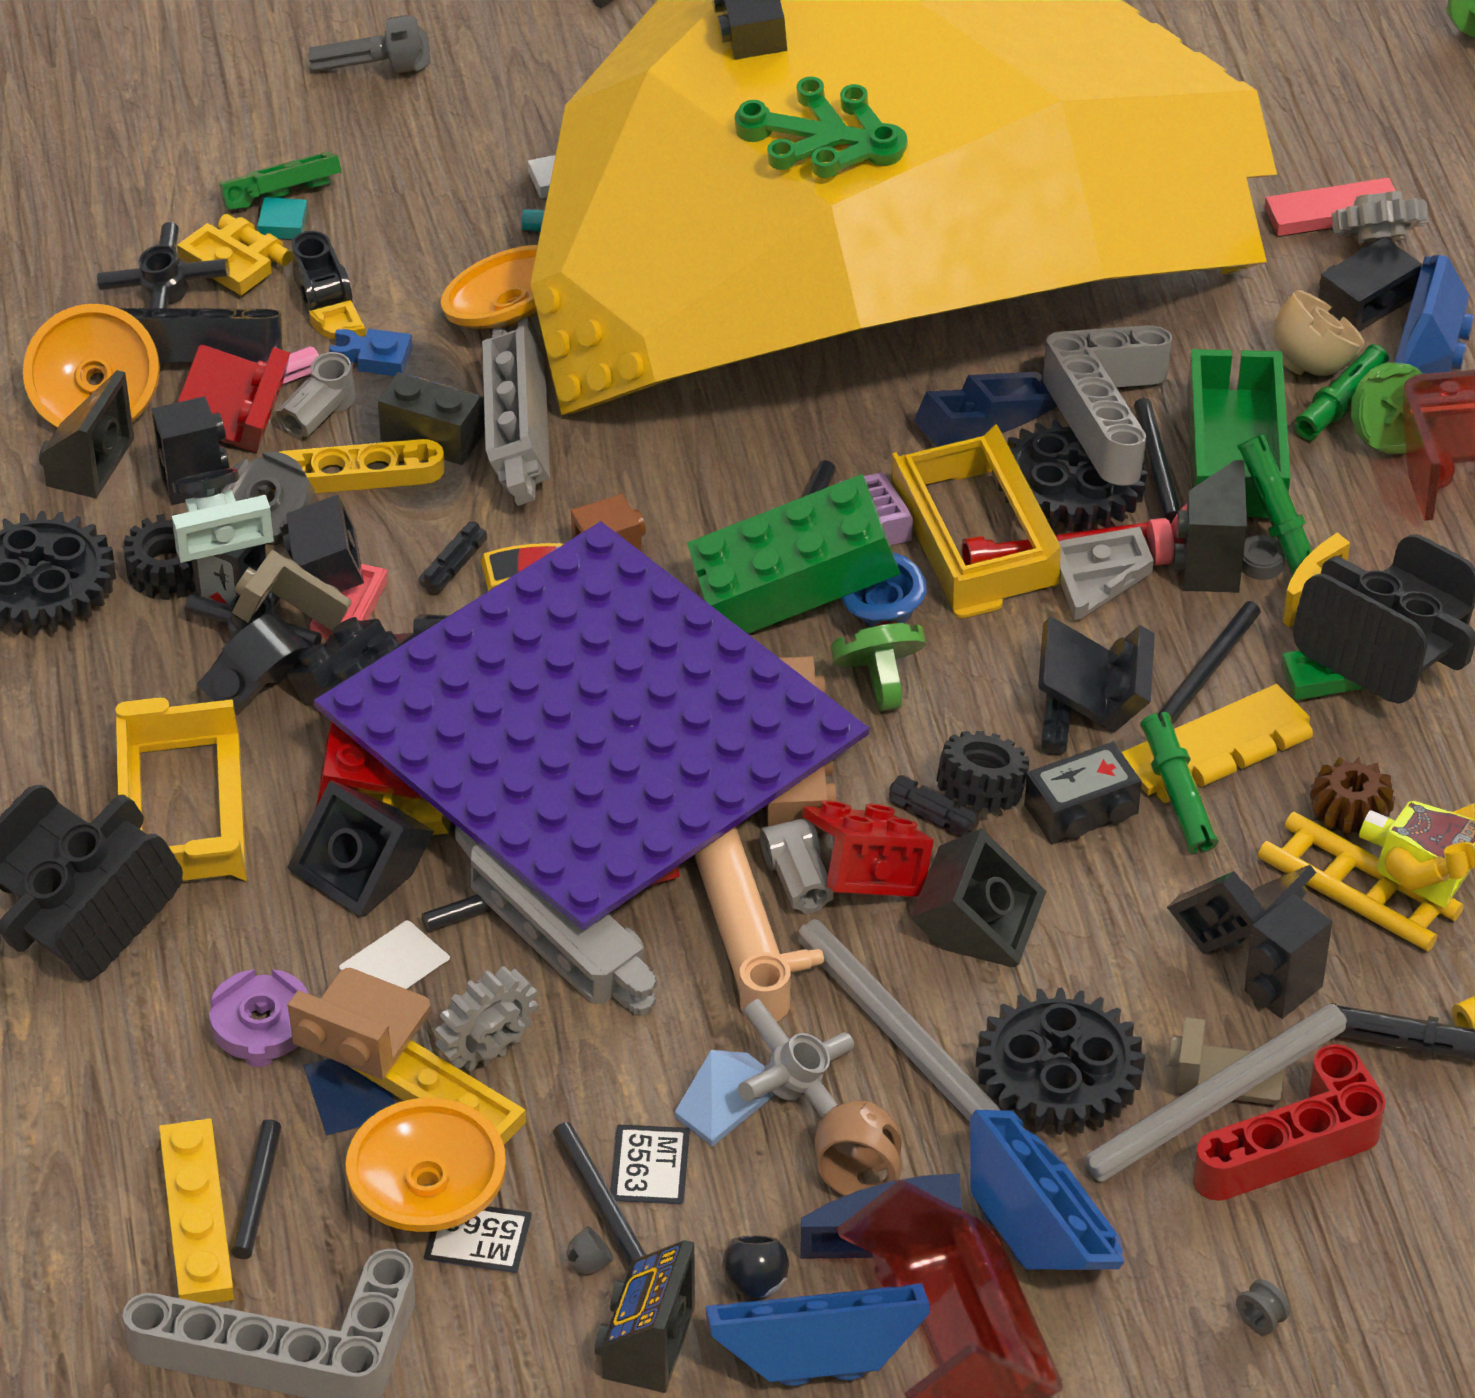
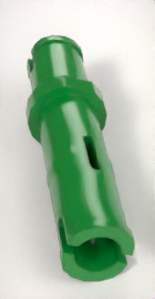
(1332, 402)
(1276, 501)
(1172, 765)

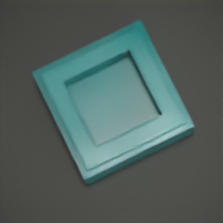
(283, 217)

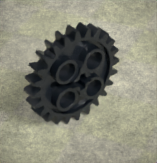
(1068, 482)
(52, 571)
(1060, 1060)

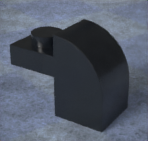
(252, 659)

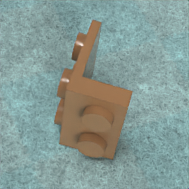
(358, 1021)

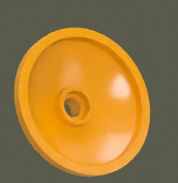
(493, 291)
(84, 343)
(423, 1145)

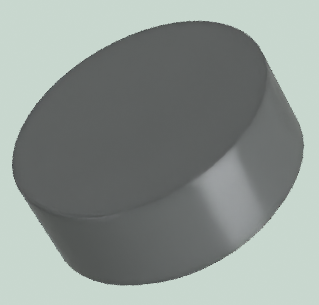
(1262, 557)

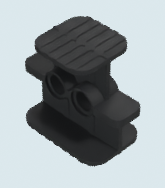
(1391, 621)
(81, 882)

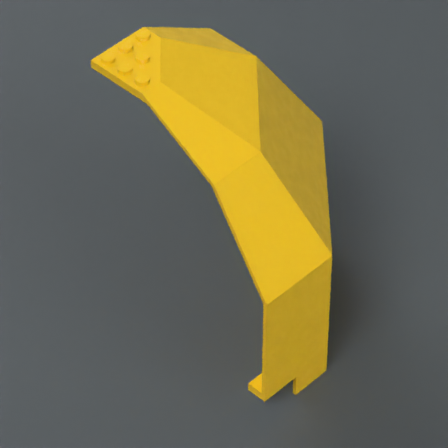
(1034, 162)

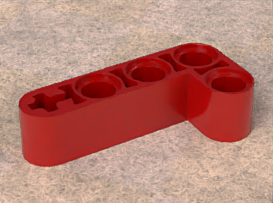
(1331, 1125)

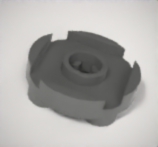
(278, 473)

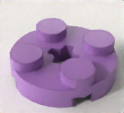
(232, 1019)

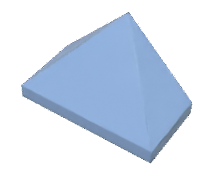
(713, 1102)

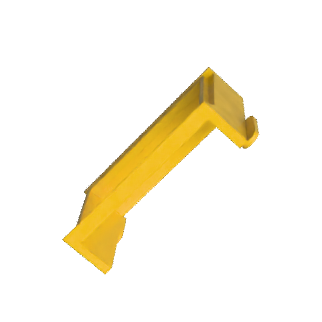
(981, 585)
(155, 726)

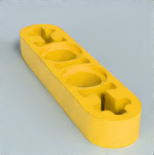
(357, 457)

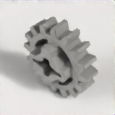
(1380, 217)
(486, 1018)

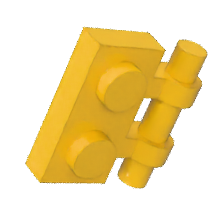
(246, 263)

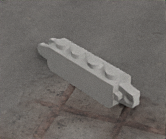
(516, 410)
(597, 962)

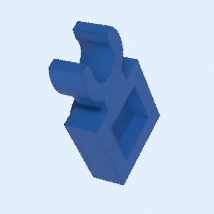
(376, 353)

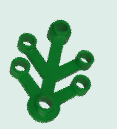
(875, 141)

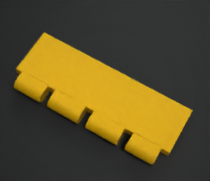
(1240, 731)

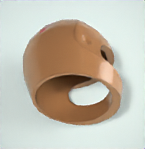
(855, 1133)

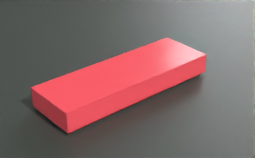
(1313, 208)

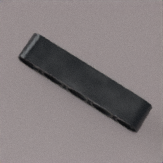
(236, 331)

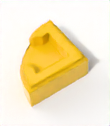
(335, 317)

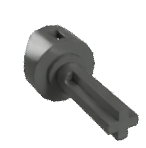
(403, 44)

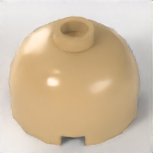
(1314, 337)

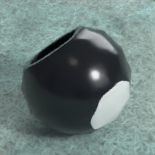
(755, 1265)

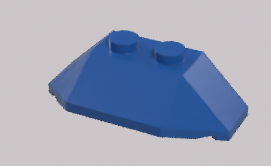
(1436, 320)
(1036, 1199)
(820, 1333)

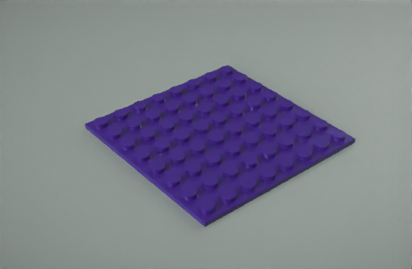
(591, 722)

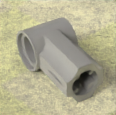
(324, 392)
(795, 855)

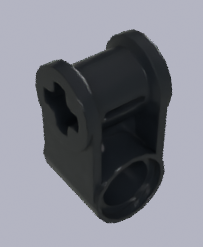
(318, 271)

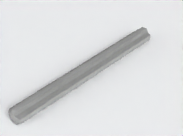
(895, 1021)
(1215, 1092)

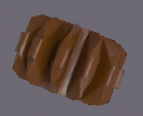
(1348, 792)

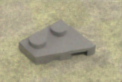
(1102, 568)

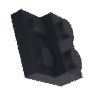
(347, 651)

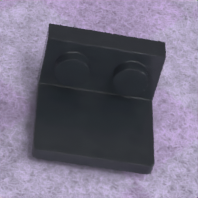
(1095, 680)
(1227, 907)

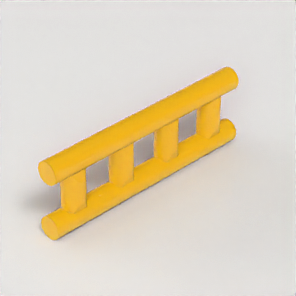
(1347, 857)

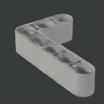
(1082, 379)
(282, 1343)

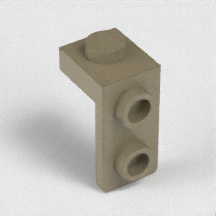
(294, 586)
(1201, 1062)

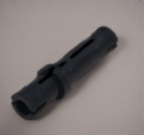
(1409, 1033)

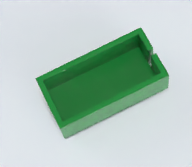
(1229, 417)
(795, 556)

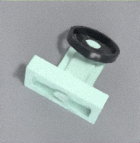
(216, 519)

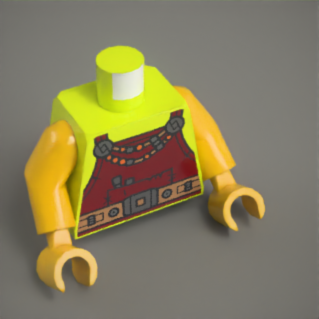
(1425, 848)

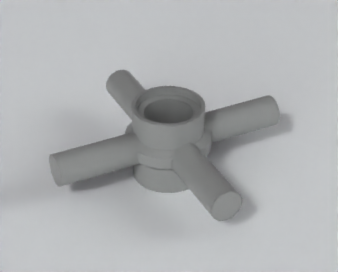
(794, 1064)

